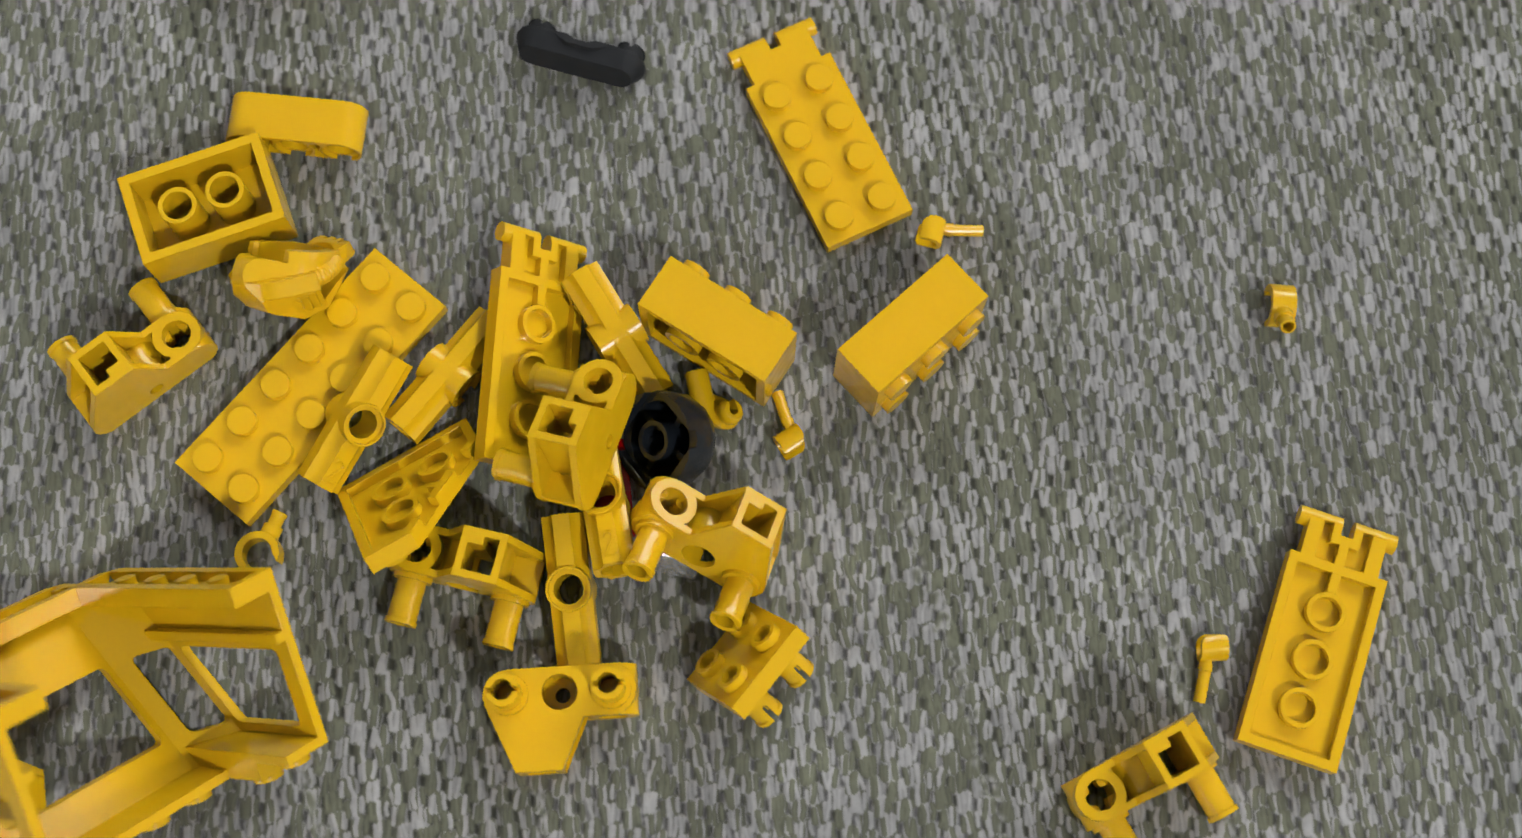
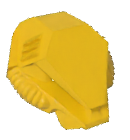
(290, 275)

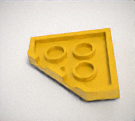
(405, 497)

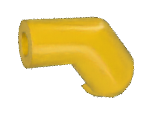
(722, 412)

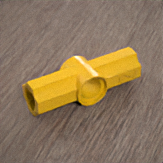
(614, 328)
(441, 380)
(340, 446)
(610, 526)
(567, 556)

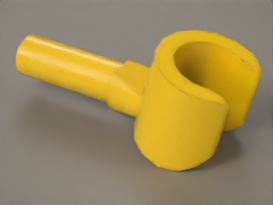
(933, 228)
(790, 440)
(1208, 649)

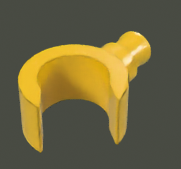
(1283, 307)
(269, 533)

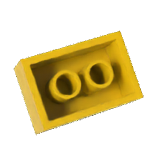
(206, 207)
(718, 329)
(911, 337)

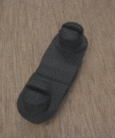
(592, 60)

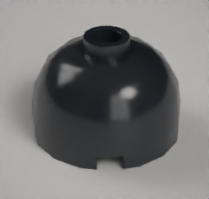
(667, 438)

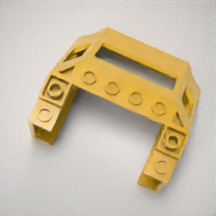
(103, 627)

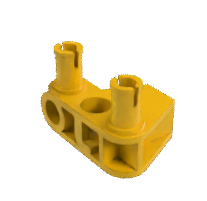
(130, 370)
(590, 407)
(734, 525)
(455, 564)
(541, 731)
(1141, 775)

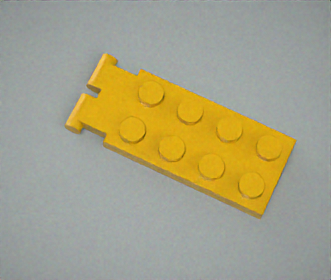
(820, 136)
(525, 324)
(1316, 642)

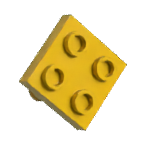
(749, 662)

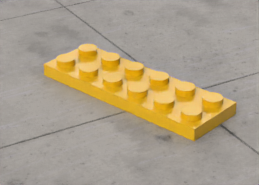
(277, 417)

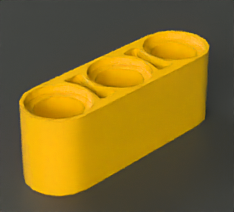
(300, 124)

